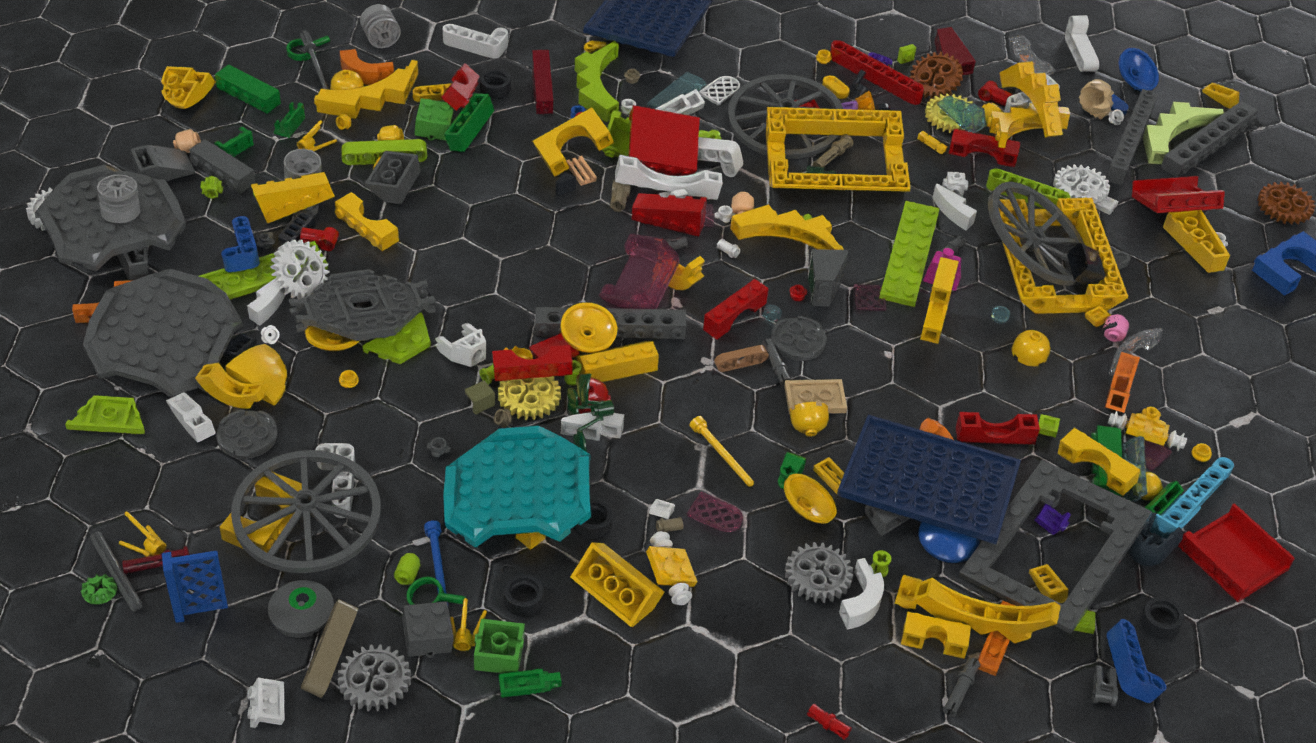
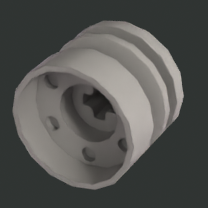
(380, 26)
(301, 163)
(118, 198)

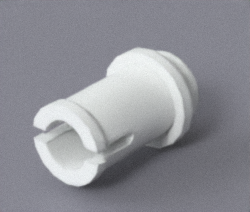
(731, 250)

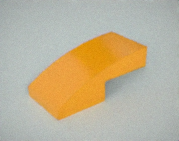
(865, 101)

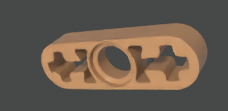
(729, 360)

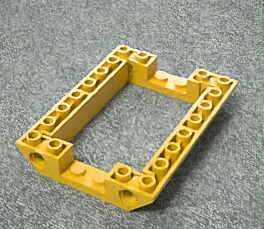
(836, 122)
(1043, 299)

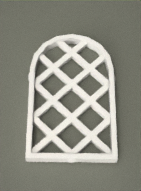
(718, 81)

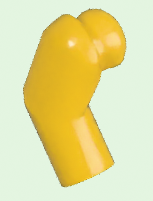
(594, 45)

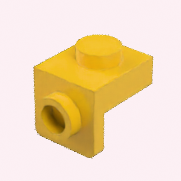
(906, 592)

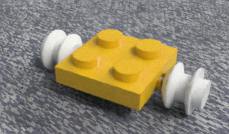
(1151, 430)
(671, 567)

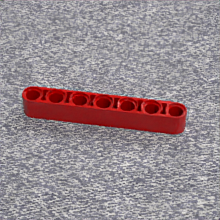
(877, 72)

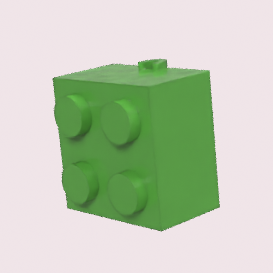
(433, 119)
(499, 646)

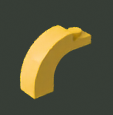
(687, 276)
(228, 390)

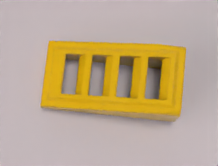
(1223, 95)
(1059, 593)

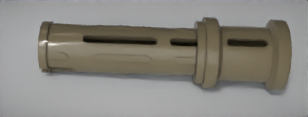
(837, 149)

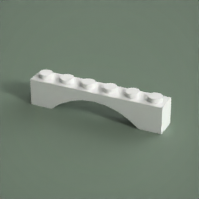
(702, 184)

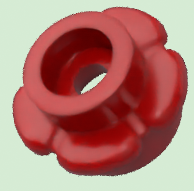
(798, 292)

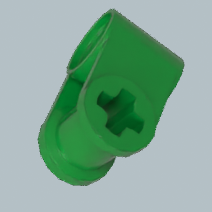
(791, 465)

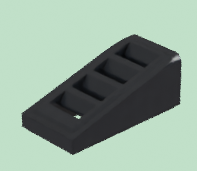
(301, 218)
(236, 348)

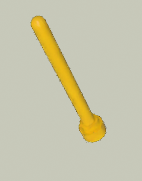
(700, 426)

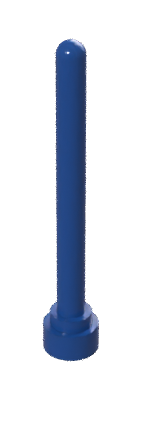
(433, 531)

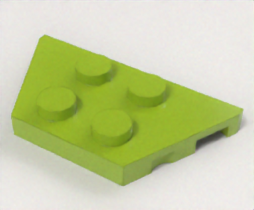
(404, 345)
(108, 415)

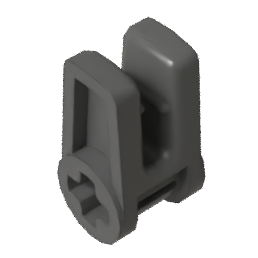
(1105, 692)

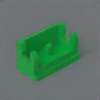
(290, 121)
(237, 144)

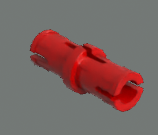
(829, 721)

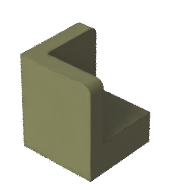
(481, 396)

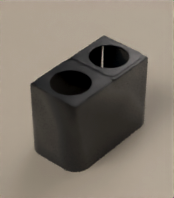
(1085, 264)

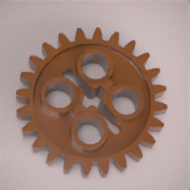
(930, 69)
(1286, 203)

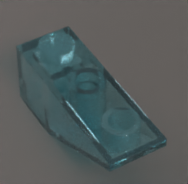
(965, 114)

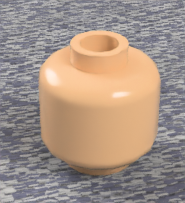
(186, 140)
(742, 202)

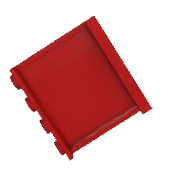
(664, 140)
(1176, 195)
(1237, 553)

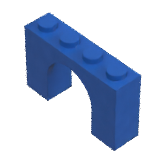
(1276, 272)

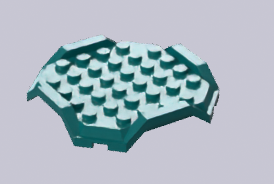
(518, 485)

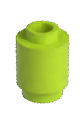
(407, 569)

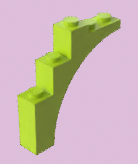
(589, 82)

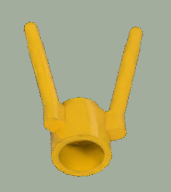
(308, 142)
(153, 544)
(463, 638)

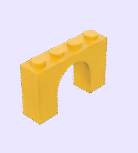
(584, 124)
(939, 300)
(267, 535)

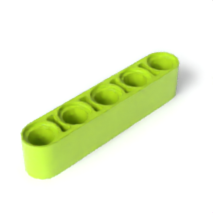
(369, 151)
(999, 176)

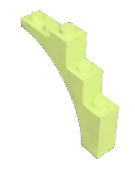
(1181, 118)

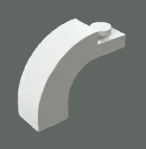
(864, 607)

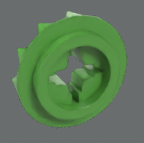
(102, 595)

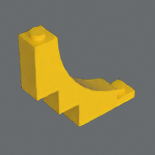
(371, 97)

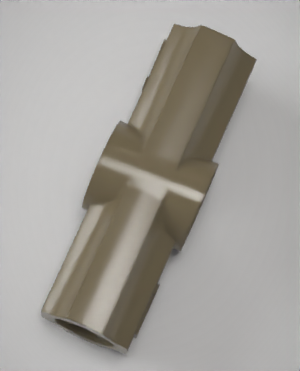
(619, 196)

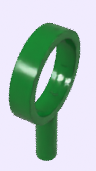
(302, 57)
(442, 597)

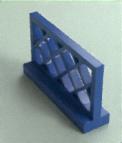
(177, 586)

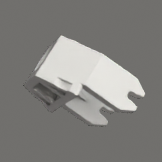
(461, 350)

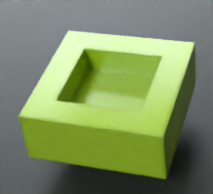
(906, 53)
(1048, 425)
(1087, 623)

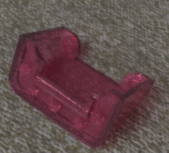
(645, 274)

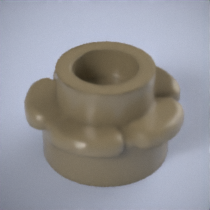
(632, 76)
(503, 417)

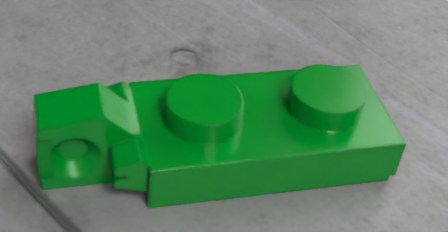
(528, 682)

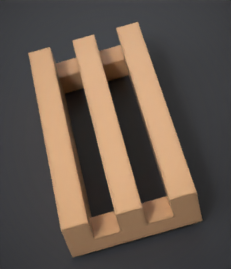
(584, 170)

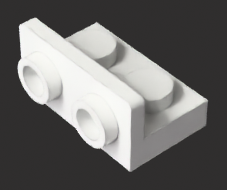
(266, 702)

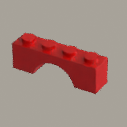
(461, 89)
(967, 142)
(720, 319)
(512, 367)
(1019, 430)

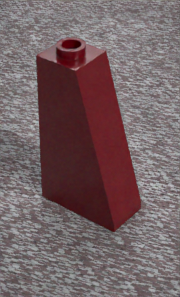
(949, 42)
(542, 81)

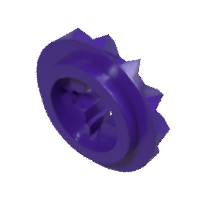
(885, 60)

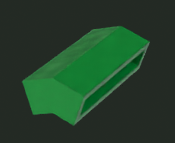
(1172, 489)

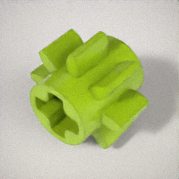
(211, 187)

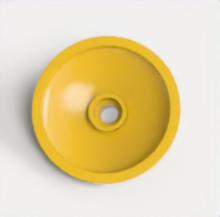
(588, 319)
(328, 341)
(809, 499)

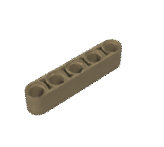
(329, 648)

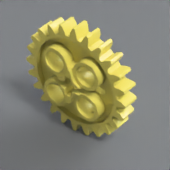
(939, 117)
(530, 396)

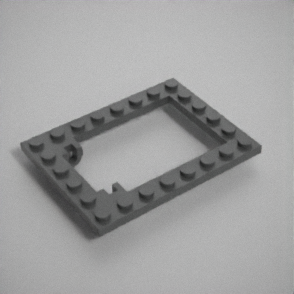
(1123, 523)

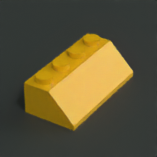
(620, 361)
(616, 584)

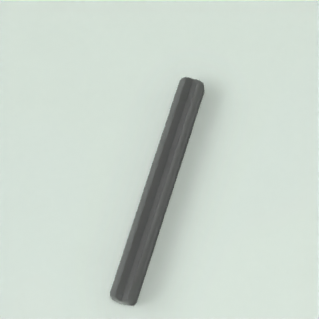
(116, 571)

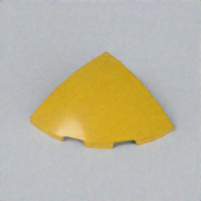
(185, 86)
(260, 365)

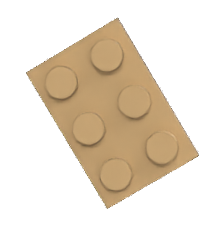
(819, 391)

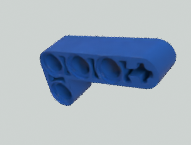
(245, 254)
(1130, 664)

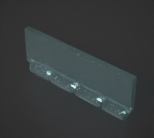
(683, 85)
(1134, 453)

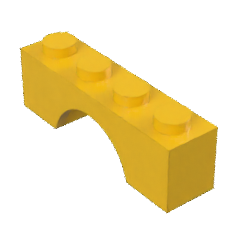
(379, 232)
(1080, 448)

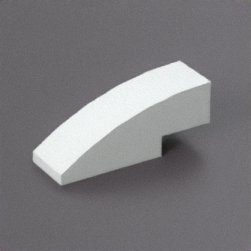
(684, 104)
(954, 207)
(267, 302)
(191, 416)
(611, 426)

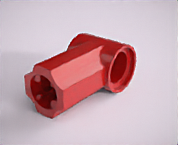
(990, 91)
(324, 238)

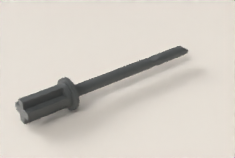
(310, 47)

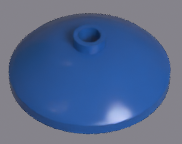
(1138, 69)
(947, 544)

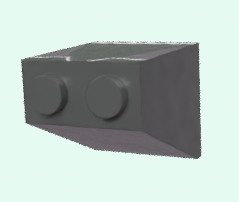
(825, 275)

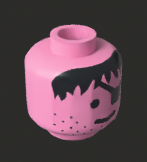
(1115, 328)

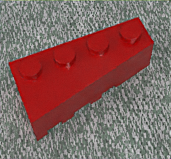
(672, 213)

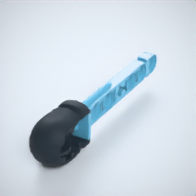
(1168, 531)

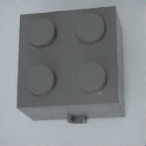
(427, 629)

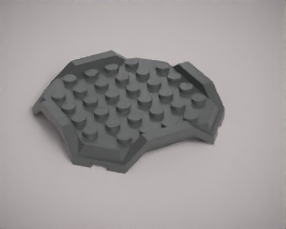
(84, 237)
(161, 330)

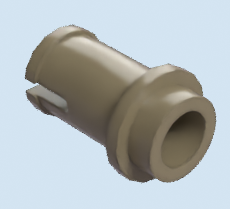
(669, 524)

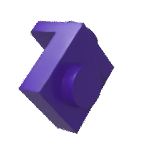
(1052, 520)

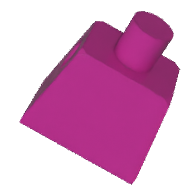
(931, 271)

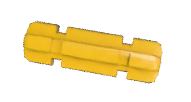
(932, 142)

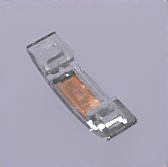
(1022, 50)
(1145, 339)

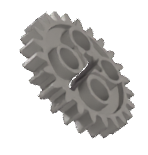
(819, 572)
(356, 671)

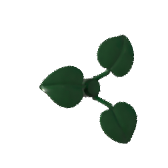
(598, 408)

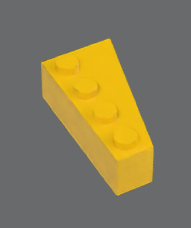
(291, 195)
(1198, 238)

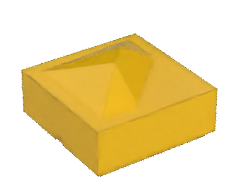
(1097, 316)

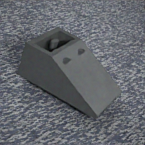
(161, 162)

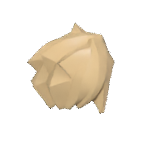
(1097, 98)

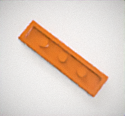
(993, 650)

